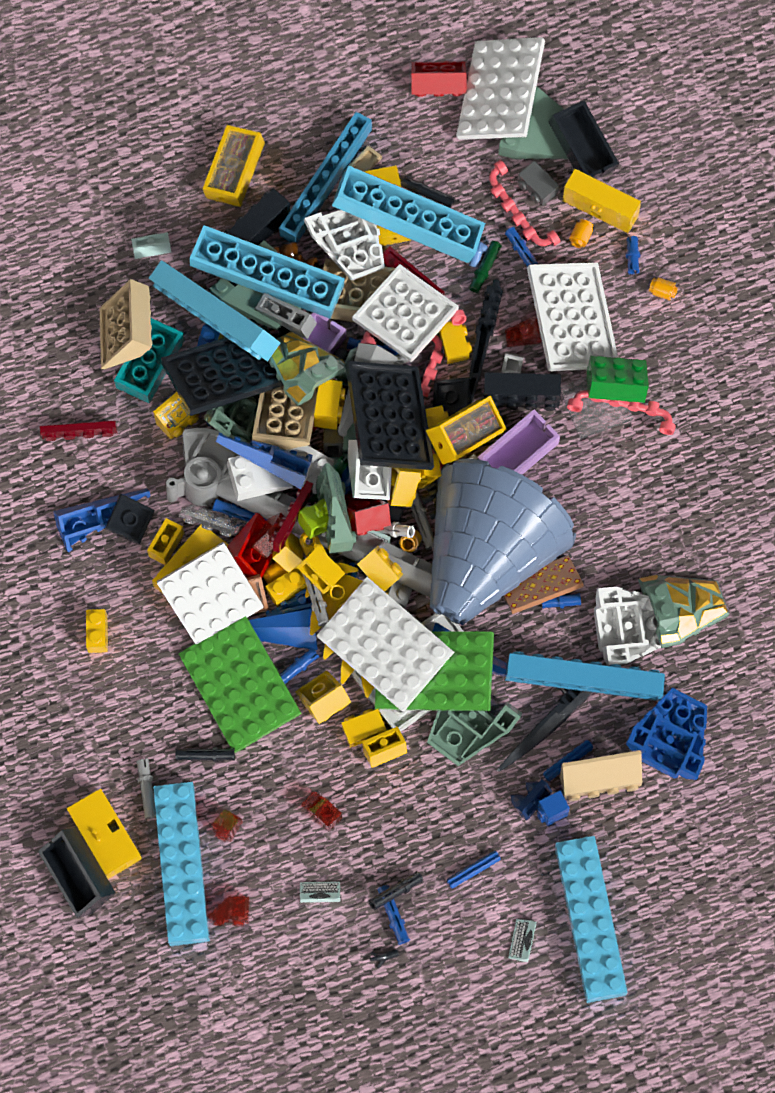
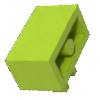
(314, 519)

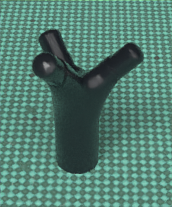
(382, 957)

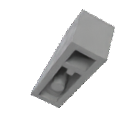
(286, 315)

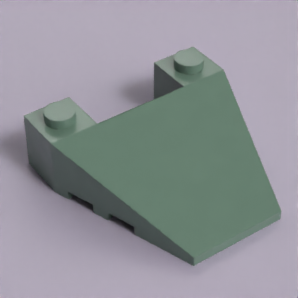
(540, 138)
(243, 298)
(339, 532)
(466, 733)

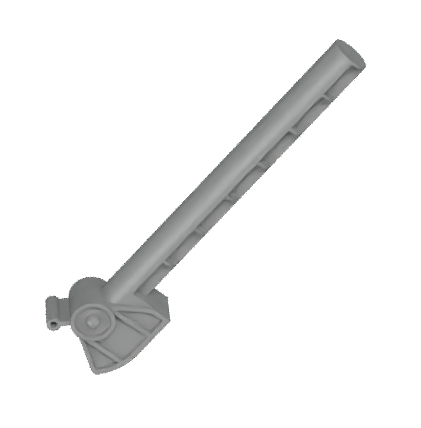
(208, 478)

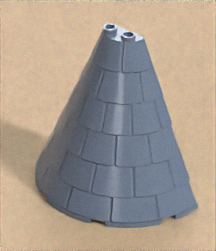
(490, 536)

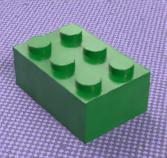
(617, 379)

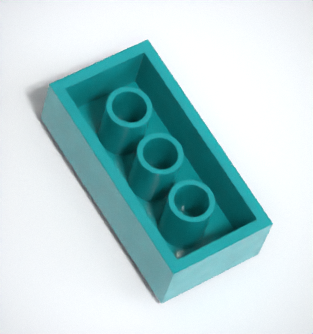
(144, 374)

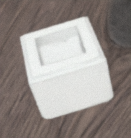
(512, 363)

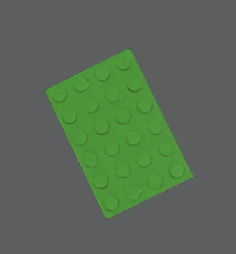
(463, 679)
(240, 684)

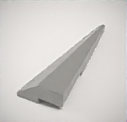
(369, 354)

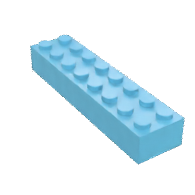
(408, 214)
(267, 271)
(213, 312)
(181, 864)
(590, 919)

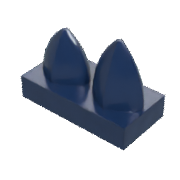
(528, 804)

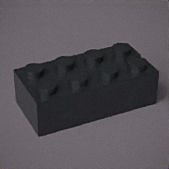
(583, 141)
(261, 218)
(523, 390)
(76, 872)

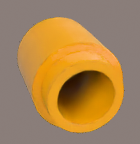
(581, 233)
(663, 288)
(410, 544)
(273, 572)

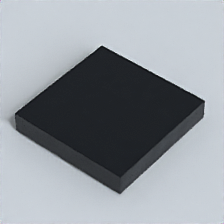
(452, 394)
(129, 519)

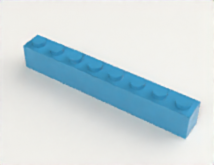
(326, 177)
(585, 676)

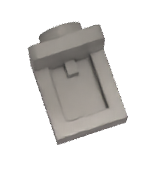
(399, 593)

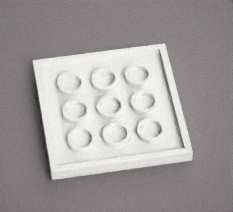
(405, 313)
(210, 593)

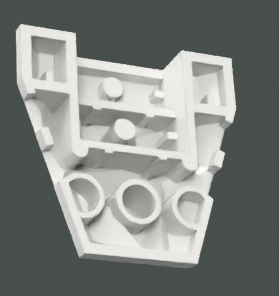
(348, 241)
(624, 625)

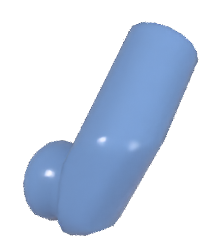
(482, 248)

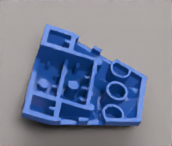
(672, 736)

